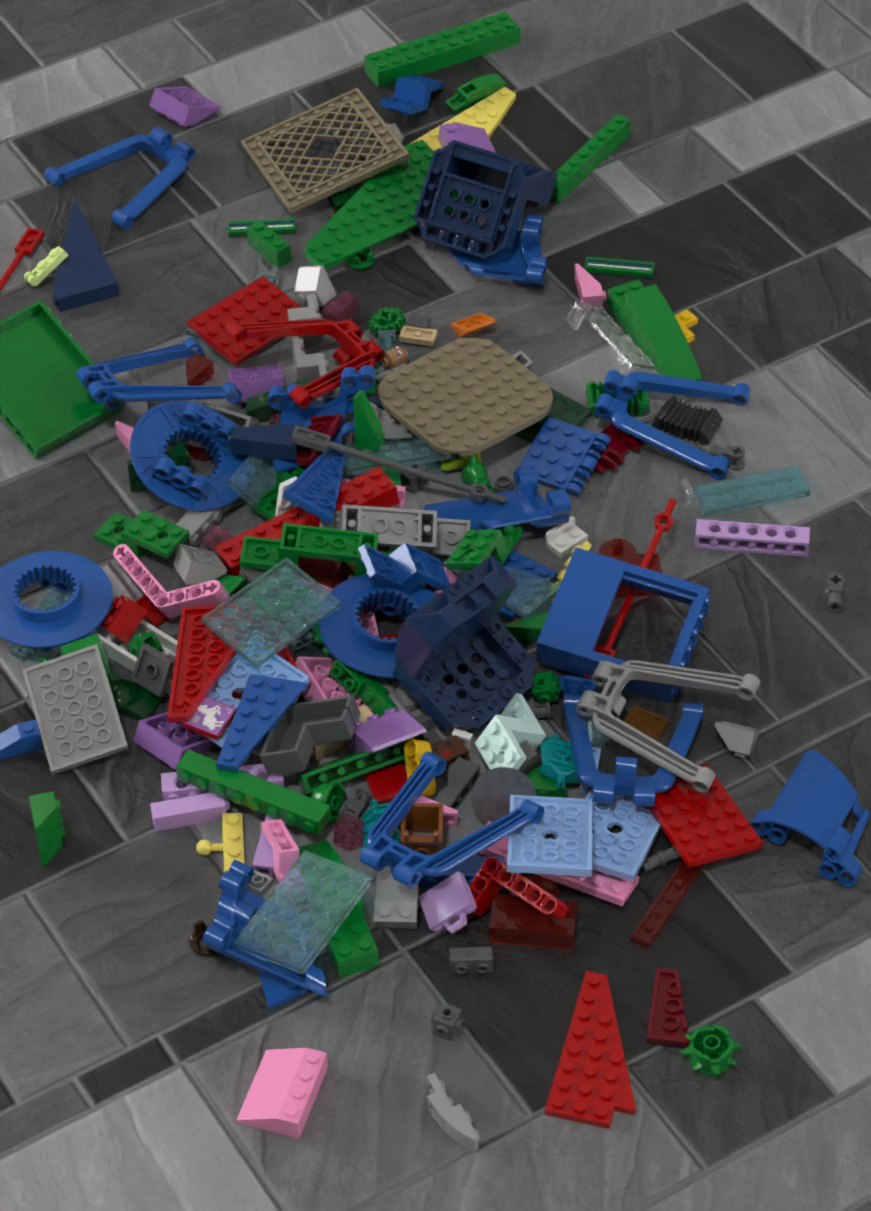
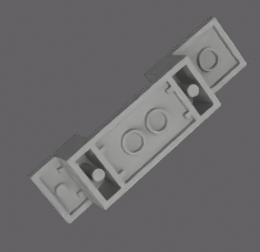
(310, 365)
(401, 526)

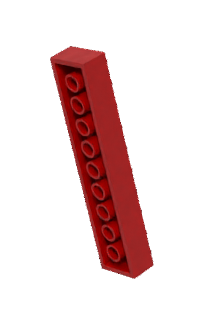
(368, 489)

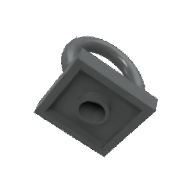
(153, 670)

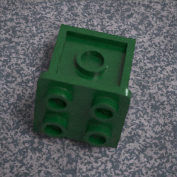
(178, 455)

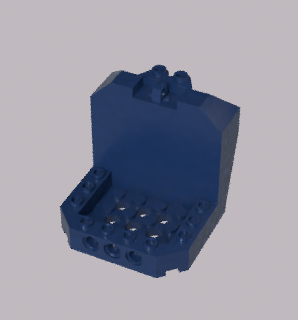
(485, 175)
(447, 634)

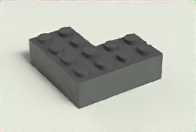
(305, 725)

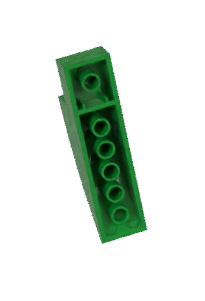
(653, 328)
(352, 944)

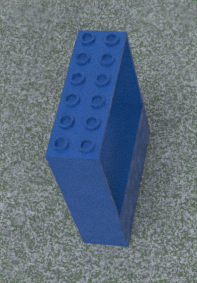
(583, 607)

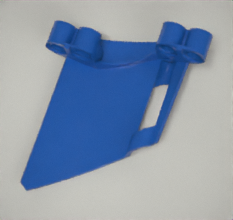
(521, 261)
(342, 404)
(520, 507)
(816, 805)

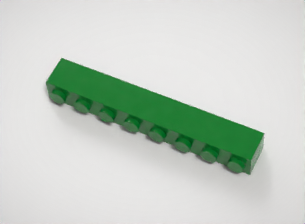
(590, 156)
(254, 793)

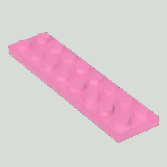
(599, 885)

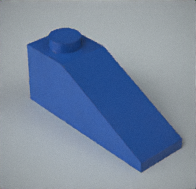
(20, 739)

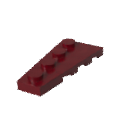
(323, 424)
(667, 1014)

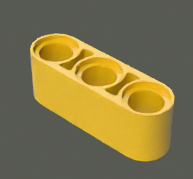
(413, 753)

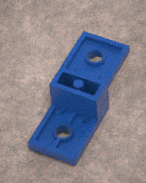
(411, 94)
(404, 568)

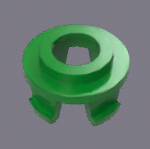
(354, 260)

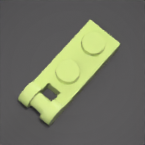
(45, 266)

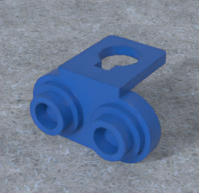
(575, 685)

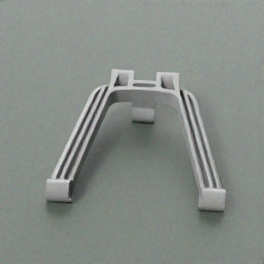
(608, 705)

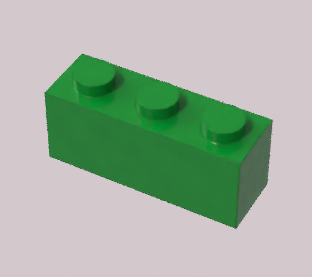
(269, 244)

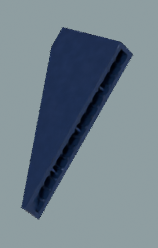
(84, 273)

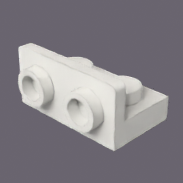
(564, 538)

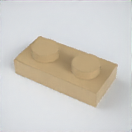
(418, 335)

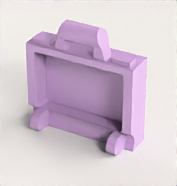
(448, 903)

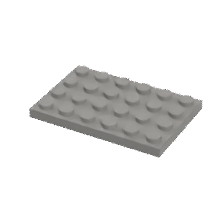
(75, 709)

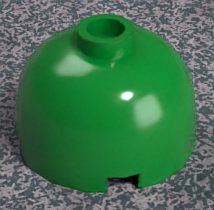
(332, 795)

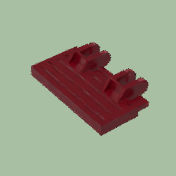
(616, 449)

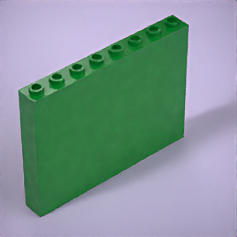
(39, 382)

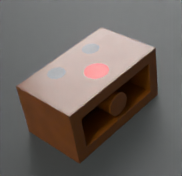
(450, 750)

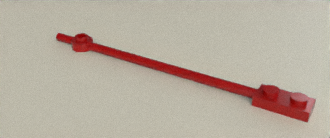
(25, 246)
(661, 518)

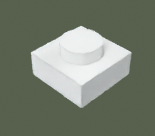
(465, 737)

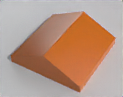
(472, 324)

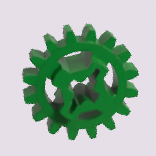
(386, 320)

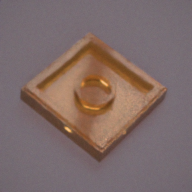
(647, 722)

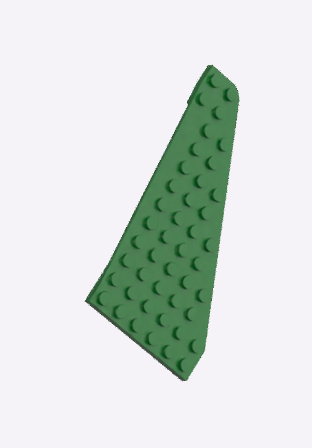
(376, 211)

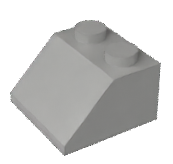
(314, 281)

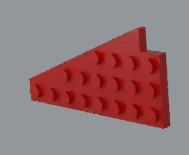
(198, 664)
(592, 1065)

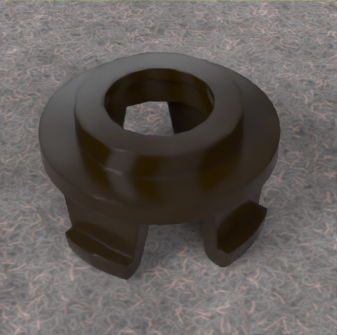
(197, 936)

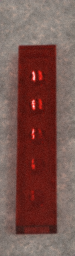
(665, 904)

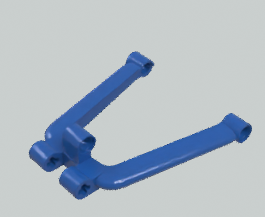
(156, 143)
(104, 386)
(625, 388)
(625, 780)
(410, 866)

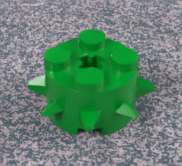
(711, 1050)

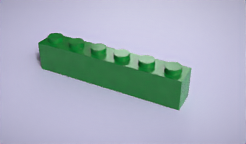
(349, 766)

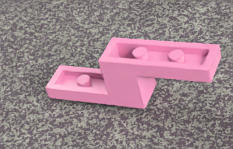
(284, 847)

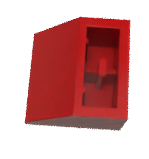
(124, 618)

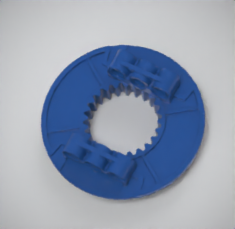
(177, 483)
(67, 623)
(350, 641)

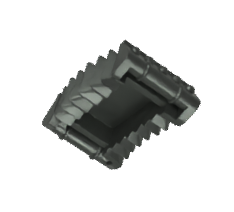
(687, 421)

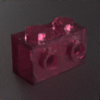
(342, 307)

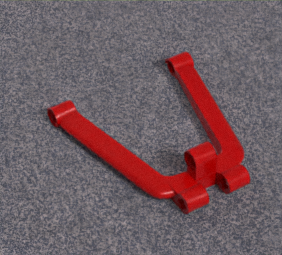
(351, 352)

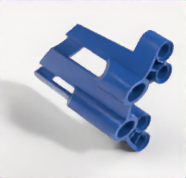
(231, 917)

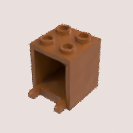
(423, 819)

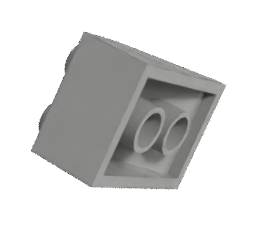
(394, 903)

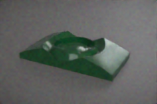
(133, 699)

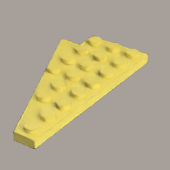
(484, 114)

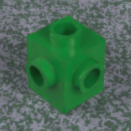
(140, 638)
(546, 687)

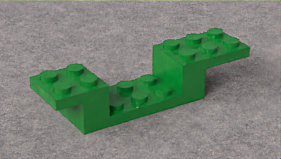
(310, 543)

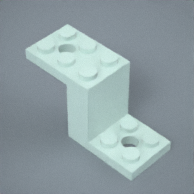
(507, 732)

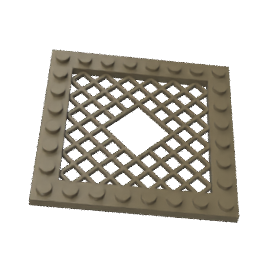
(354, 100)

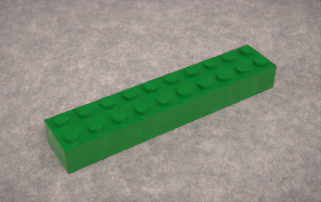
(442, 49)

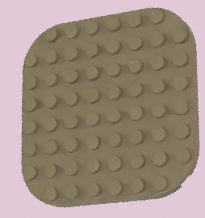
(465, 396)

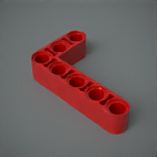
(494, 875)

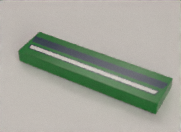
(279, 226)
(619, 267)

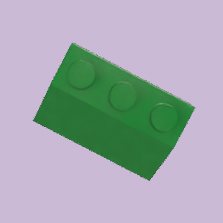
(47, 825)

